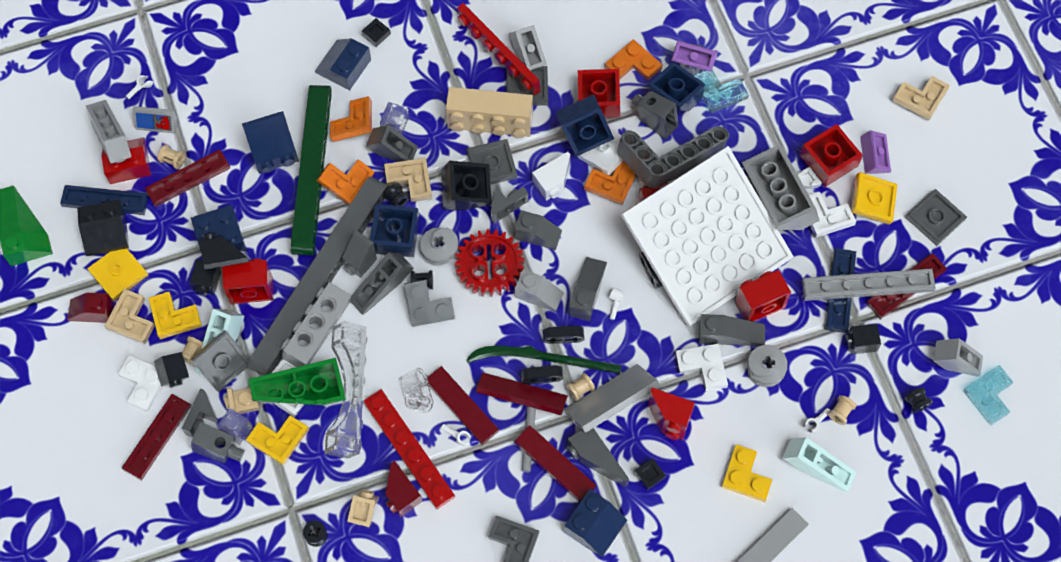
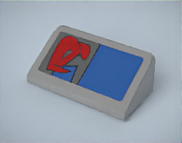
(154, 119)

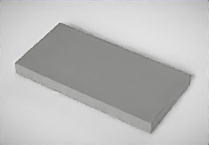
(611, 398)

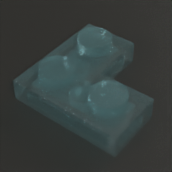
(721, 96)
(984, 394)

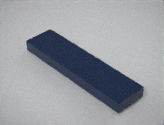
(84, 196)
(839, 309)

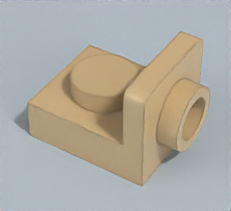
(241, 401)
(363, 508)

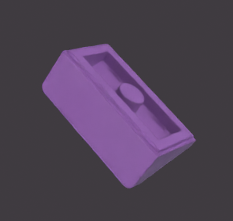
(694, 56)
(875, 153)

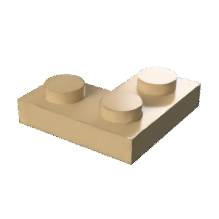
(922, 102)
(411, 172)
(125, 319)

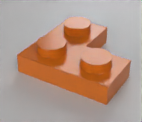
(635, 57)
(356, 124)
(345, 185)
(612, 187)

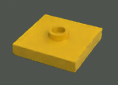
(874, 198)
(117, 272)

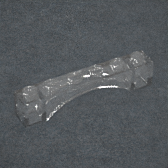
(349, 346)

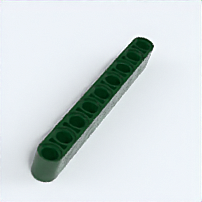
(311, 166)

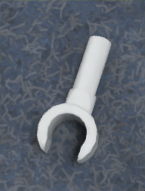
(140, 84)
(617, 296)
(817, 420)
(456, 434)

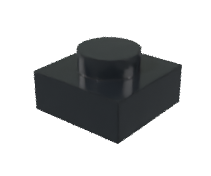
(376, 32)
(650, 474)

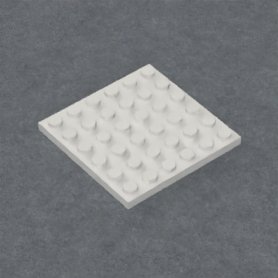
(706, 235)

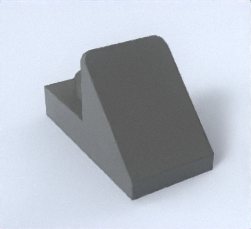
(504, 205)
(200, 409)

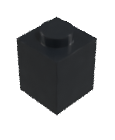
(204, 281)
(863, 339)
(171, 370)

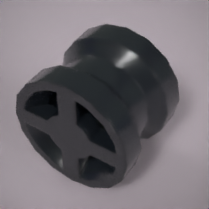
(396, 195)
(918, 400)
(318, 537)

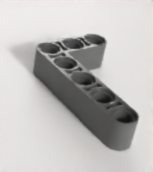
(659, 170)

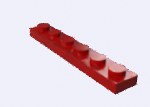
(499, 49)
(409, 449)

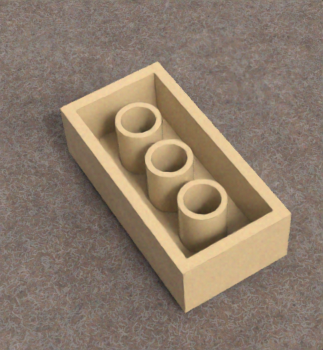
(489, 112)

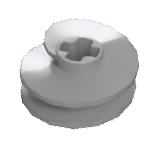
(442, 254)
(758, 370)

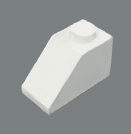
(552, 177)

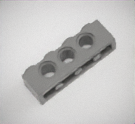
(108, 131)
(303, 355)

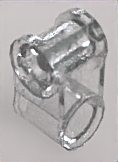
(416, 391)

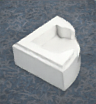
(809, 179)

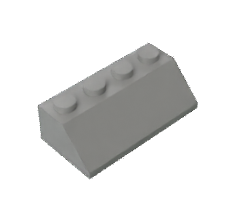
(781, 190)

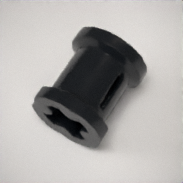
(423, 276)

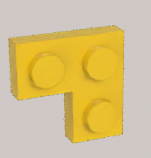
(172, 321)
(281, 444)
(741, 479)

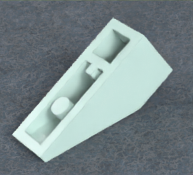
(222, 320)
(818, 463)

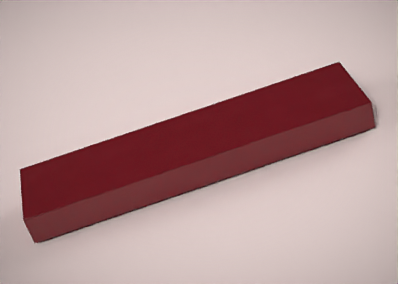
(187, 178)
(885, 304)
(522, 393)
(462, 405)
(156, 437)
(554, 463)

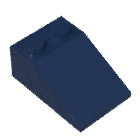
(270, 142)

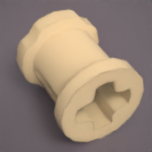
(171, 156)
(192, 347)
(580, 387)
(842, 410)

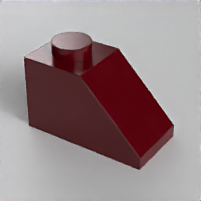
(90, 308)
(400, 492)

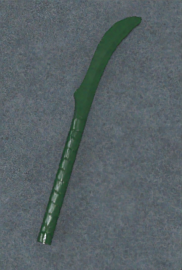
(532, 353)

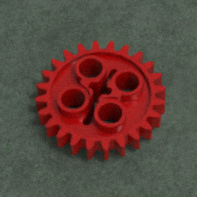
(469, 263)

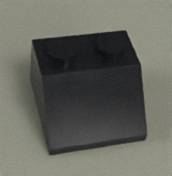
(465, 185)
(103, 227)

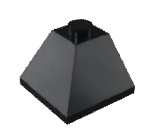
(219, 251)

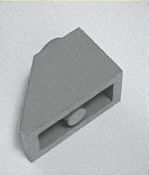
(528, 47)
(538, 291)
(958, 357)

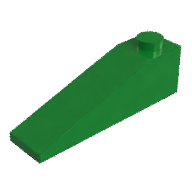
(20, 231)
(308, 384)

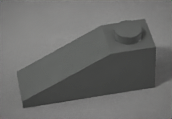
(381, 281)
(587, 289)
(730, 331)
(594, 454)

